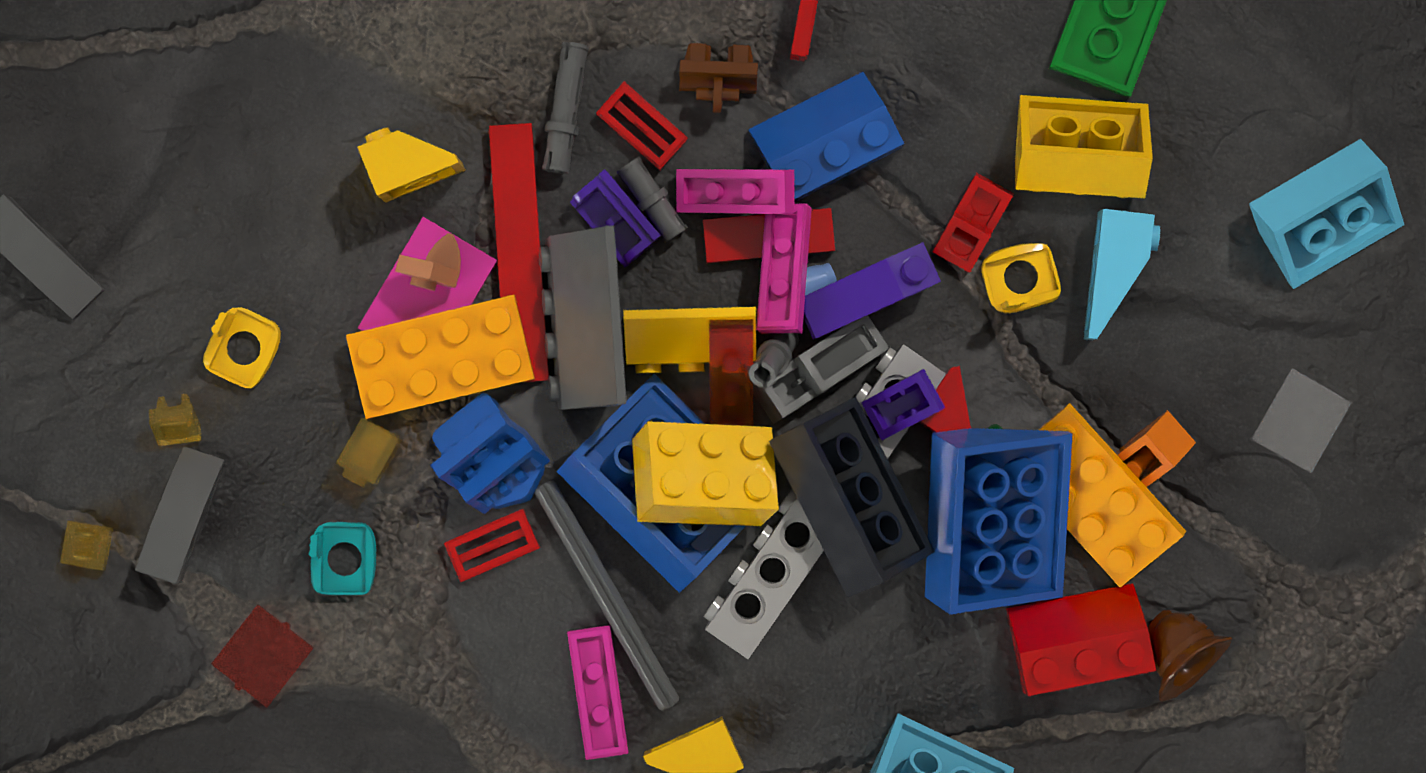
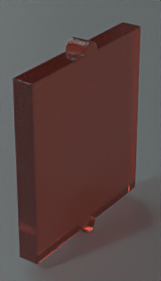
(262, 655)

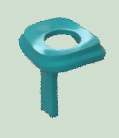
(323, 577)

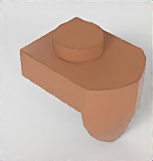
(440, 267)

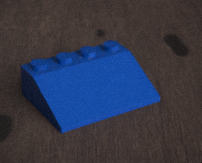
(605, 478)
(997, 517)

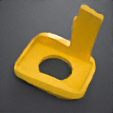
(1047, 285)
(226, 325)

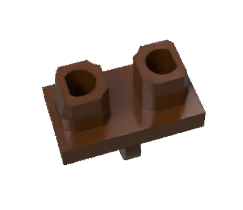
(718, 79)

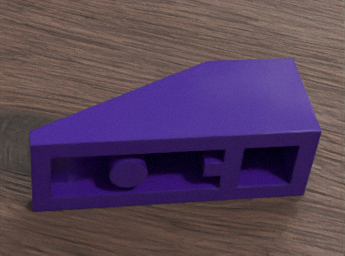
(869, 290)

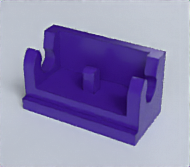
(606, 204)

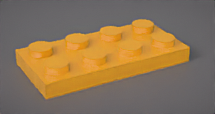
(440, 357)
(1110, 506)

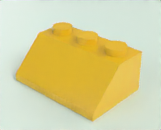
(1083, 147)
(675, 336)

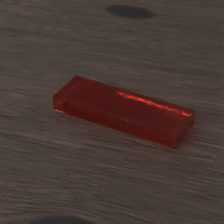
(729, 372)

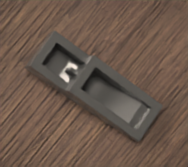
(44, 260)
(821, 368)
(180, 516)

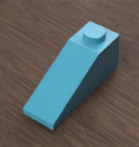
(1119, 255)

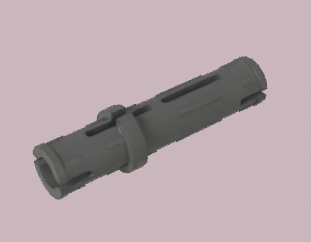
(566, 102)

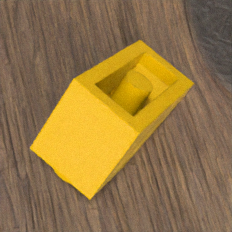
(698, 751)

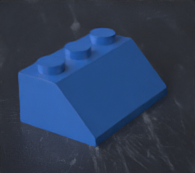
(828, 135)

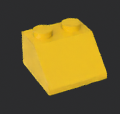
(404, 163)

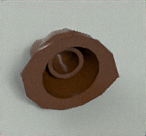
(1183, 650)

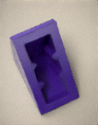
(903, 404)

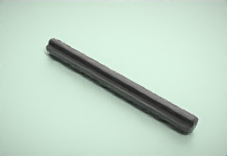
(607, 595)

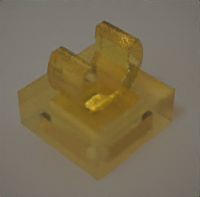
(174, 423)
(86, 545)

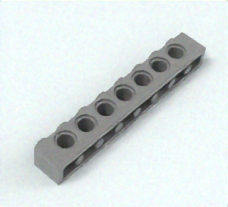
(746, 633)

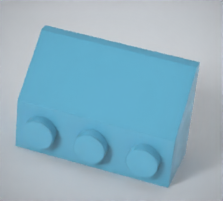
(1328, 213)
(919, 749)

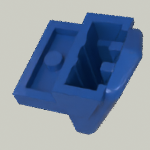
(488, 456)

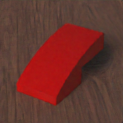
(973, 222)

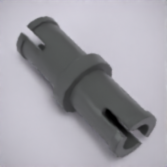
(652, 199)
(773, 358)

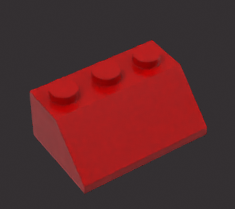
(1080, 639)

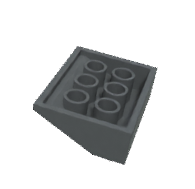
(584, 319)

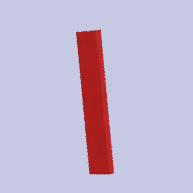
(519, 233)

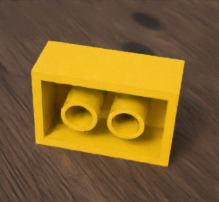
(704, 474)

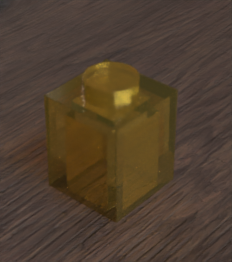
(368, 453)

